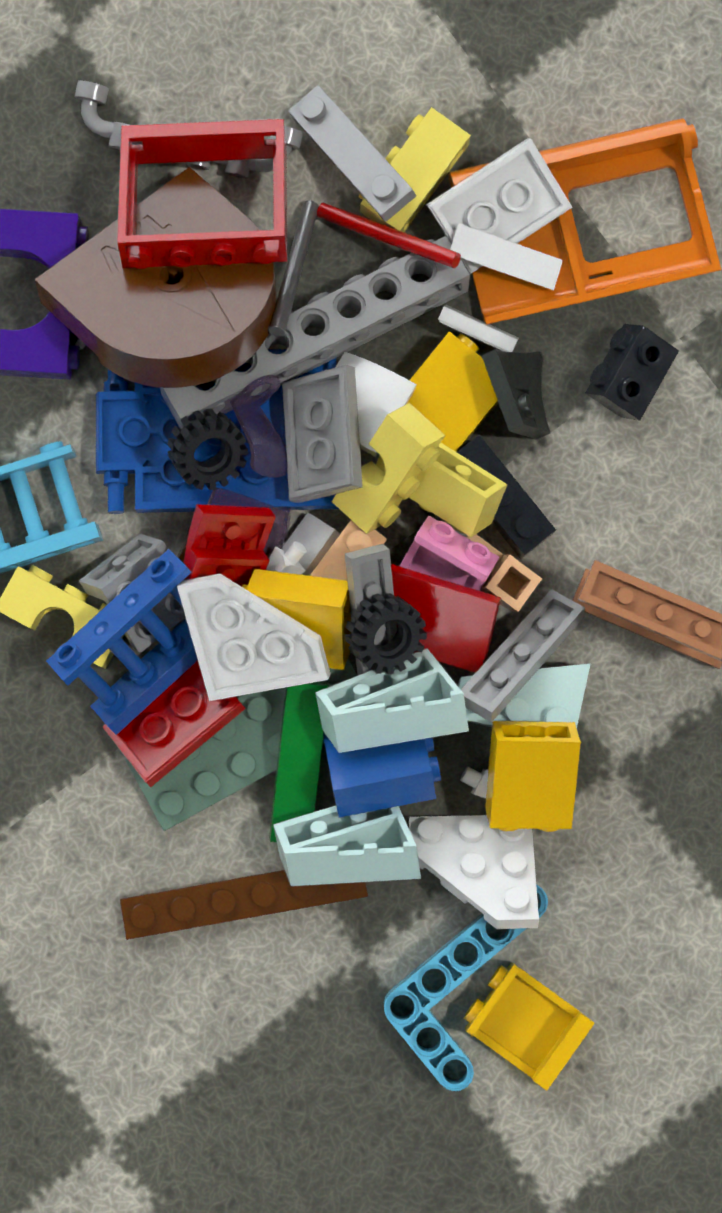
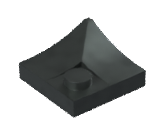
(519, 390)

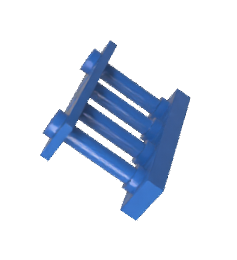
(146, 676)

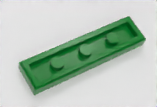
(298, 755)

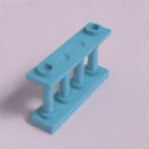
(39, 543)

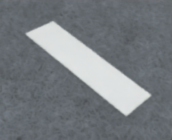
(506, 256)

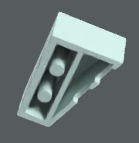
(548, 696)
(392, 707)
(348, 848)

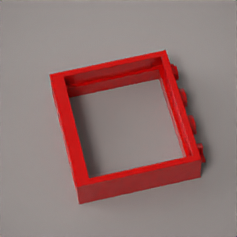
(195, 144)

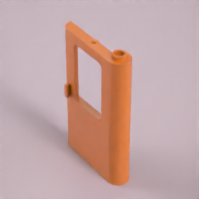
(588, 164)

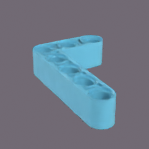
(425, 999)

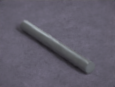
(293, 269)

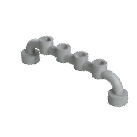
(95, 94)

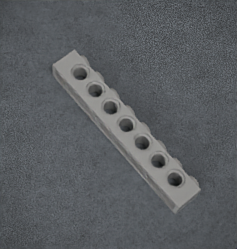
(338, 333)

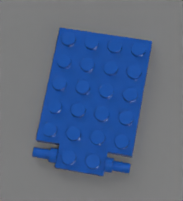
(134, 440)

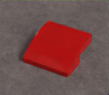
(228, 541)

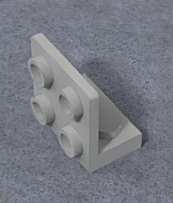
(121, 570)

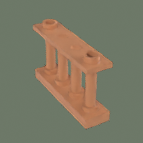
(651, 613)

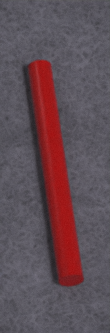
(389, 235)

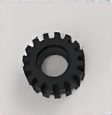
(219, 466)
(400, 647)

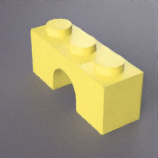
(407, 447)
(32, 596)

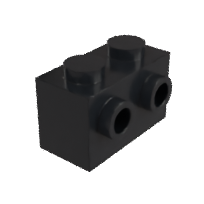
(631, 371)

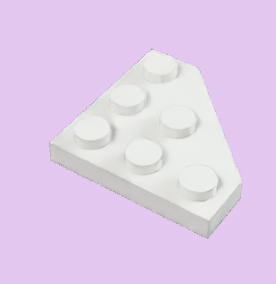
(246, 641)
(481, 866)

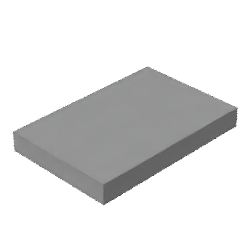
(322, 434)

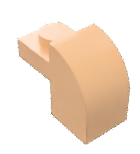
(508, 579)

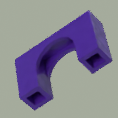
(48, 346)

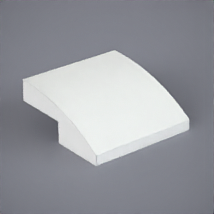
(377, 393)

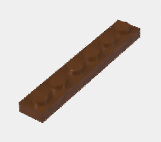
(227, 902)

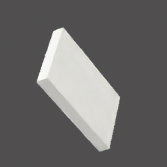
(503, 198)

